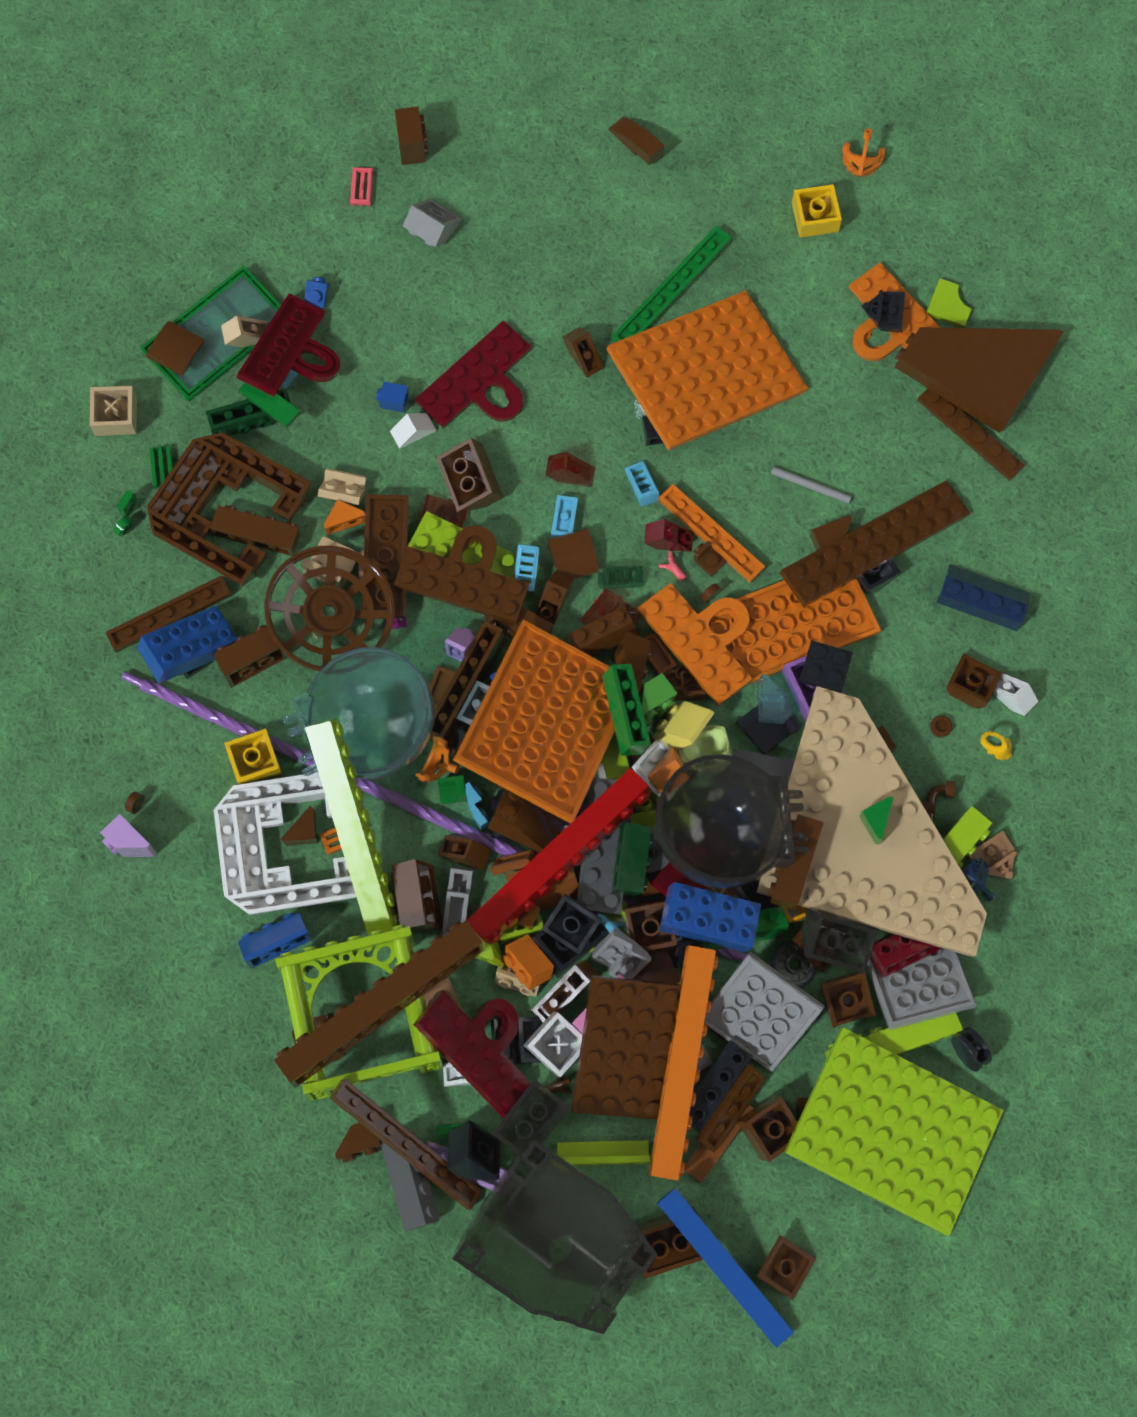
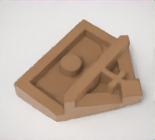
(998, 854)

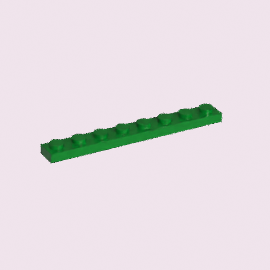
(674, 284)

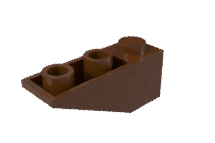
(634, 651)

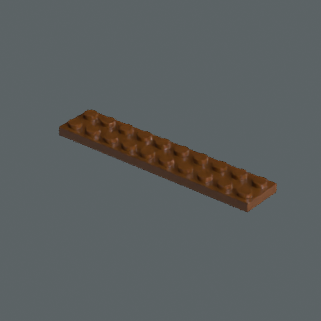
(874, 543)

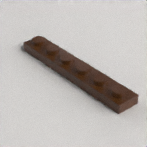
(971, 434)
(168, 613)

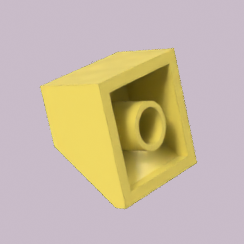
(682, 724)

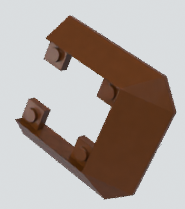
(192, 483)

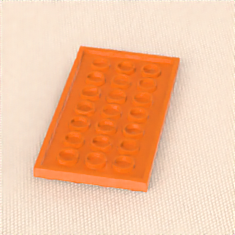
(783, 628)

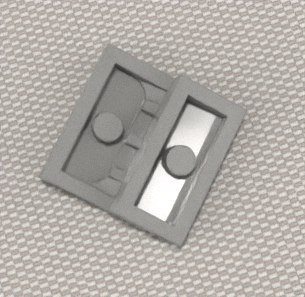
(620, 955)

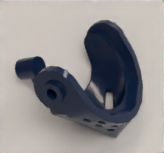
(971, 874)

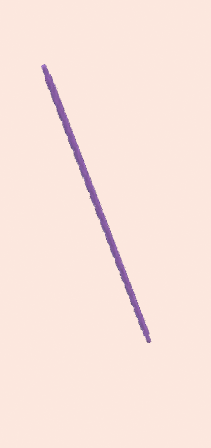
(366, 785)

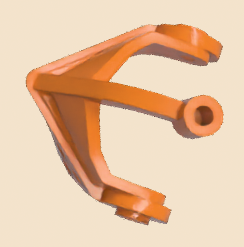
(862, 161)
(434, 762)

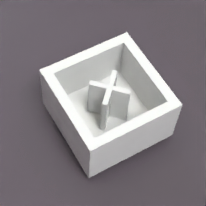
(555, 1044)

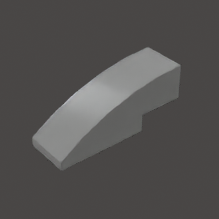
(457, 897)

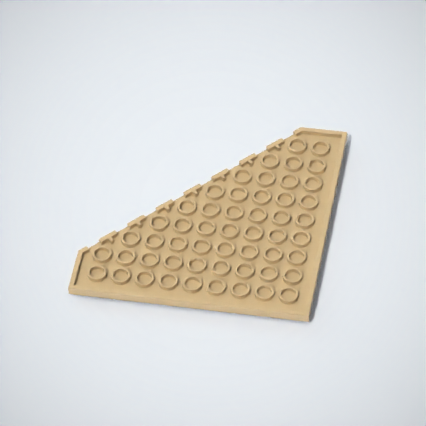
(909, 879)

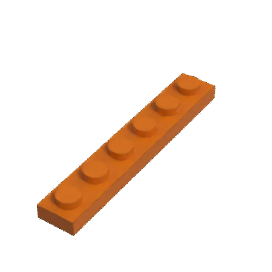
(709, 530)

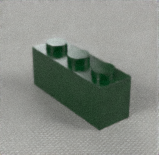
(632, 859)

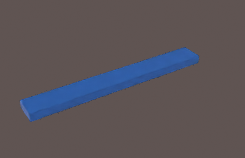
(725, 1267)

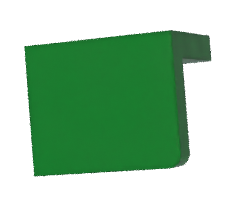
(452, 789)

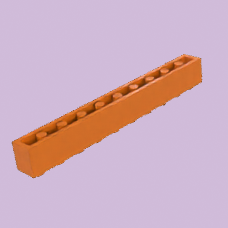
(682, 1064)

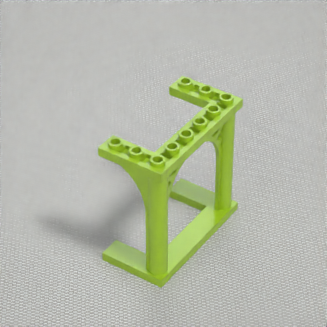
(293, 972)

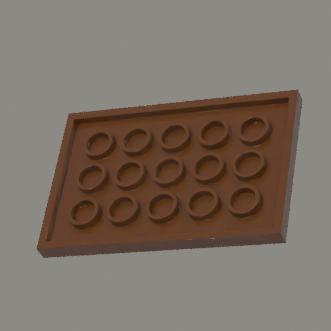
(625, 1047)

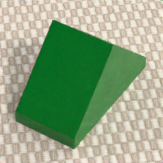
(876, 818)

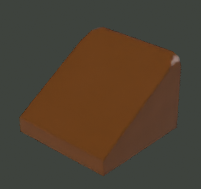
(528, 919)

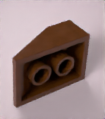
(524, 822)

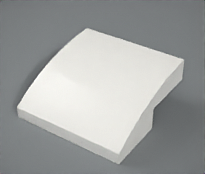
(649, 760)

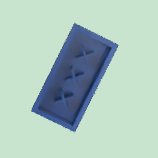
(185, 644)
(710, 917)

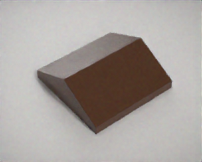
(786, 1267)

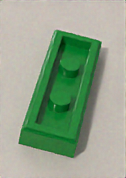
(275, 406)

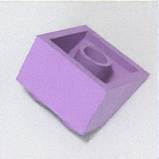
(123, 838)

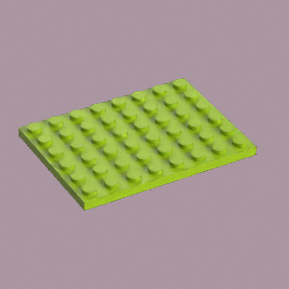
(894, 1131)

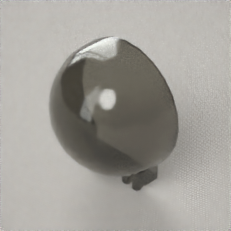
(727, 821)

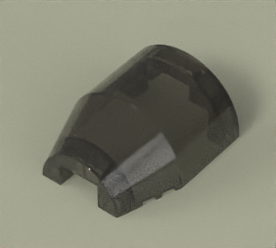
(555, 1241)

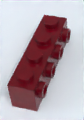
(899, 952)

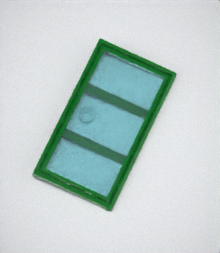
(236, 296)

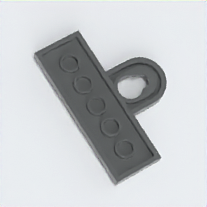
(599, 865)

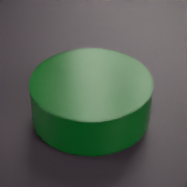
(123, 525)

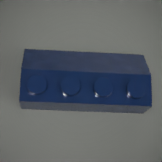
(984, 598)

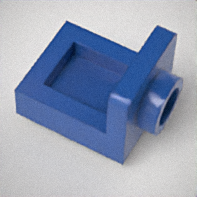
(317, 291)

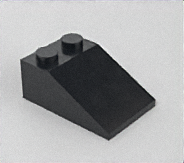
(562, 956)

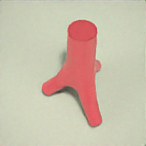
(673, 567)

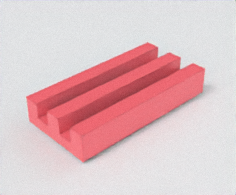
(361, 201)

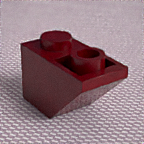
(668, 536)

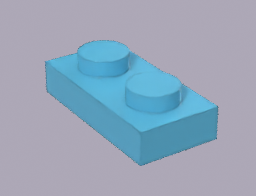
(564, 515)

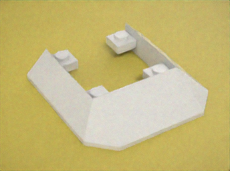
(243, 850)

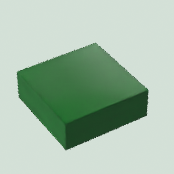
(127, 503)

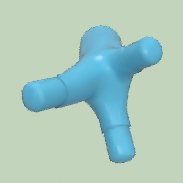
(610, 925)

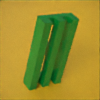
(160, 450)

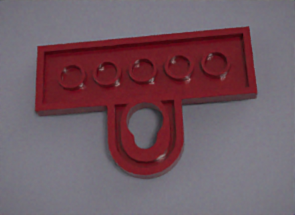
(282, 346)
(474, 375)
(472, 1052)

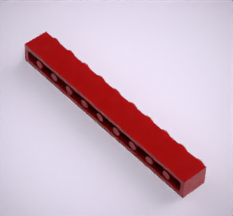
(559, 856)

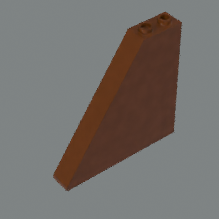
(978, 367)

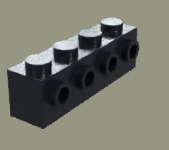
(718, 1083)

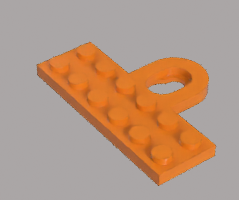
(914, 316)
(695, 644)

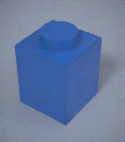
(393, 396)

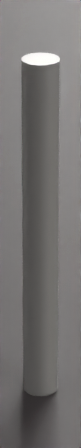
(811, 485)

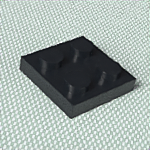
(826, 666)

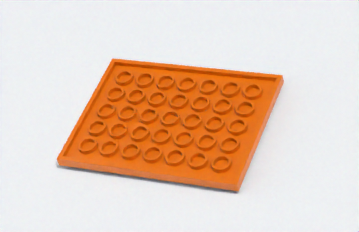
(706, 369)
(541, 723)

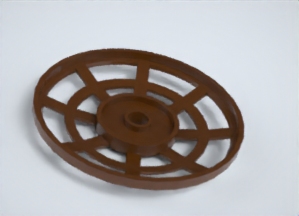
(330, 596)

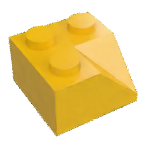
(816, 211)
(253, 758)

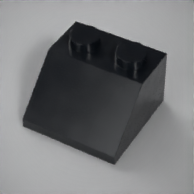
(473, 1153)

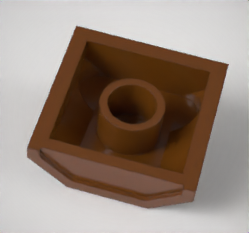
(973, 682)
(847, 998)

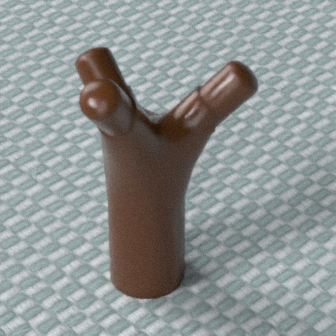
(558, 1085)

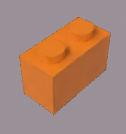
(528, 962)

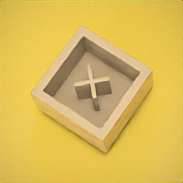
(113, 410)

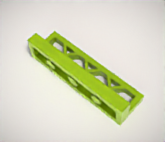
(604, 1152)

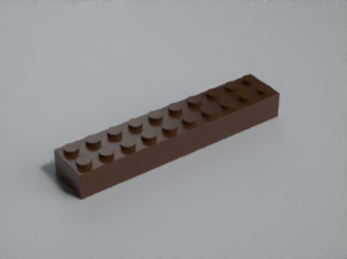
(379, 1004)

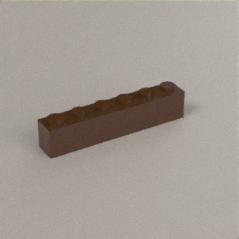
(473, 668)

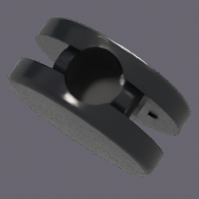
(971, 1049)

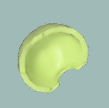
(710, 741)

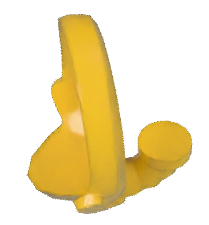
(1000, 752)

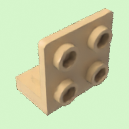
(320, 561)

